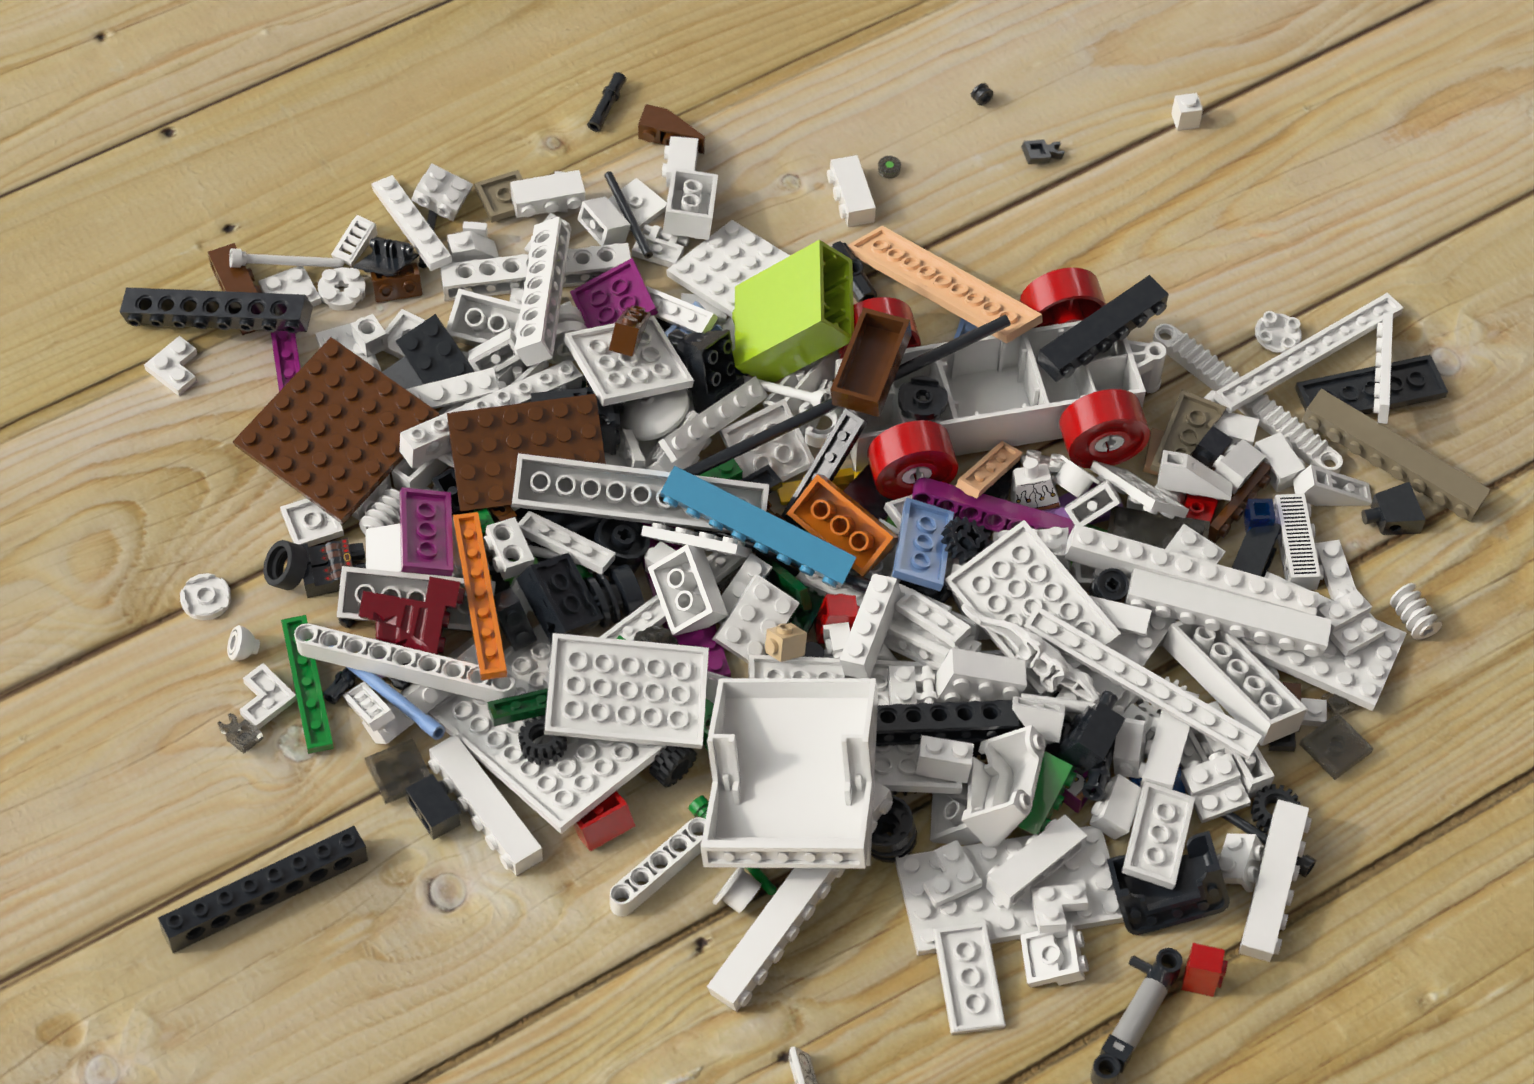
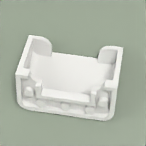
(1014, 773)

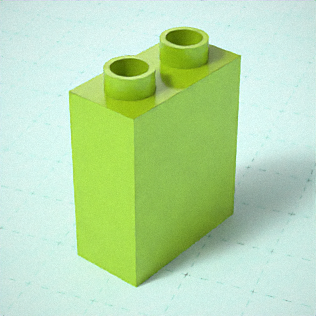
(793, 313)

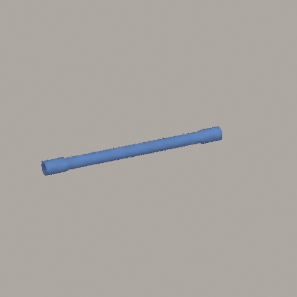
(424, 721)

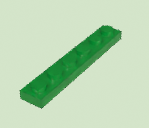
(308, 691)

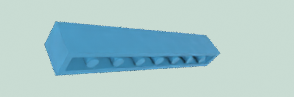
(757, 526)

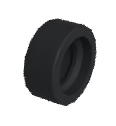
(294, 569)

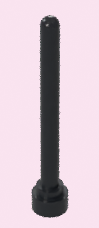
(1305, 862)

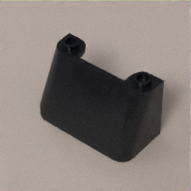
(1196, 895)

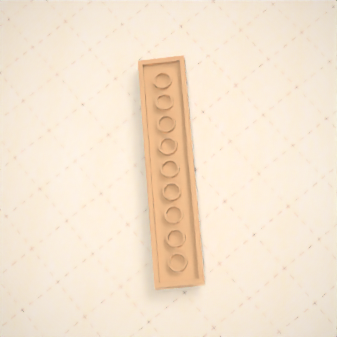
(943, 282)

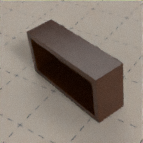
(871, 362)

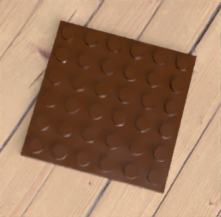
(334, 430)

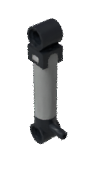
(1122, 1042)

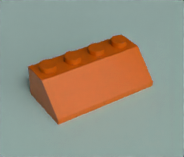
(843, 522)

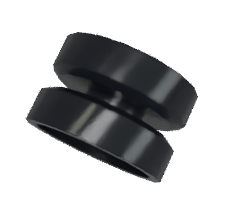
(624, 540)

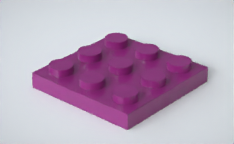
(610, 293)

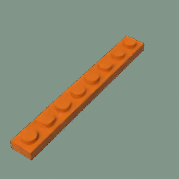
(480, 596)

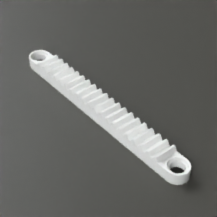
(1271, 417)

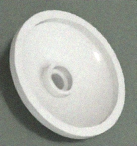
(654, 415)

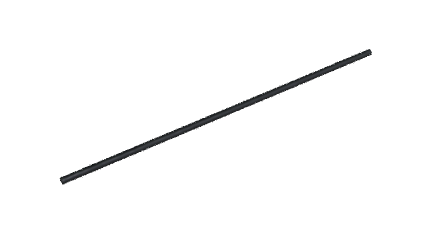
(810, 415)

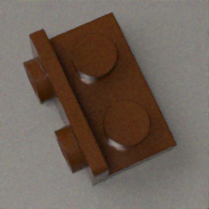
(400, 286)

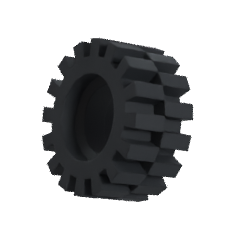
(540, 752)
(672, 764)
(1266, 797)

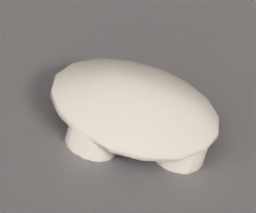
(1278, 332)

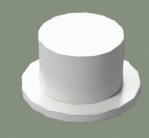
(1074, 478)
(738, 890)

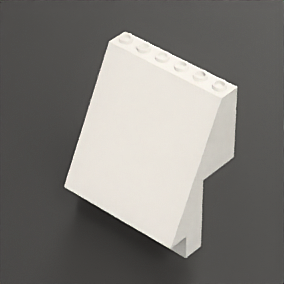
(791, 773)

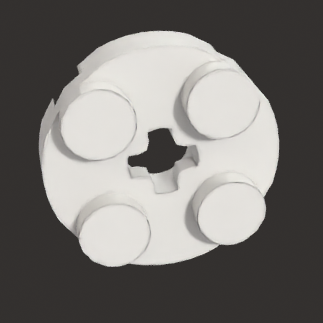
(339, 277)

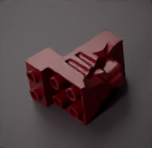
(411, 621)

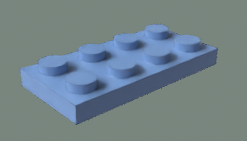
(919, 549)

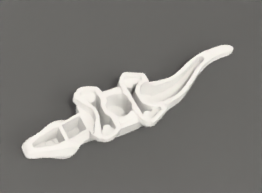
(1039, 656)

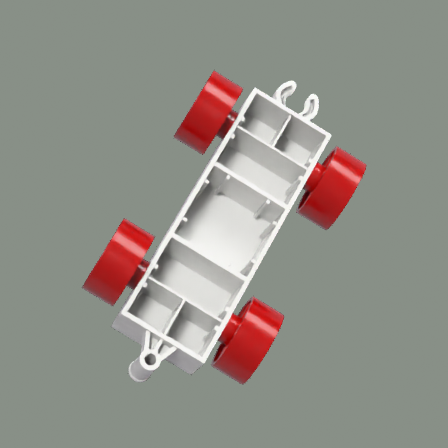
(1006, 396)

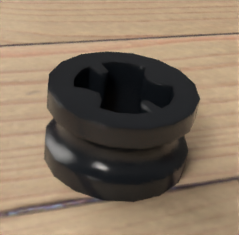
(982, 94)

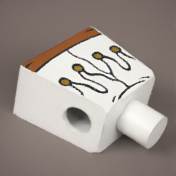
(1034, 486)

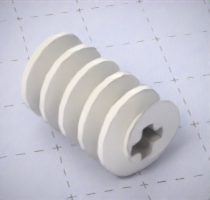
(383, 512)
(1413, 612)

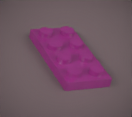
(426, 532)

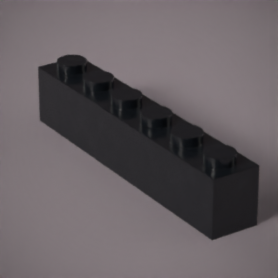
(1103, 328)

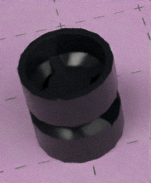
(1104, 588)

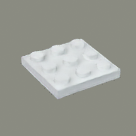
(785, 455)

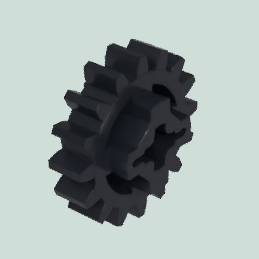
(967, 541)

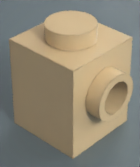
(785, 642)

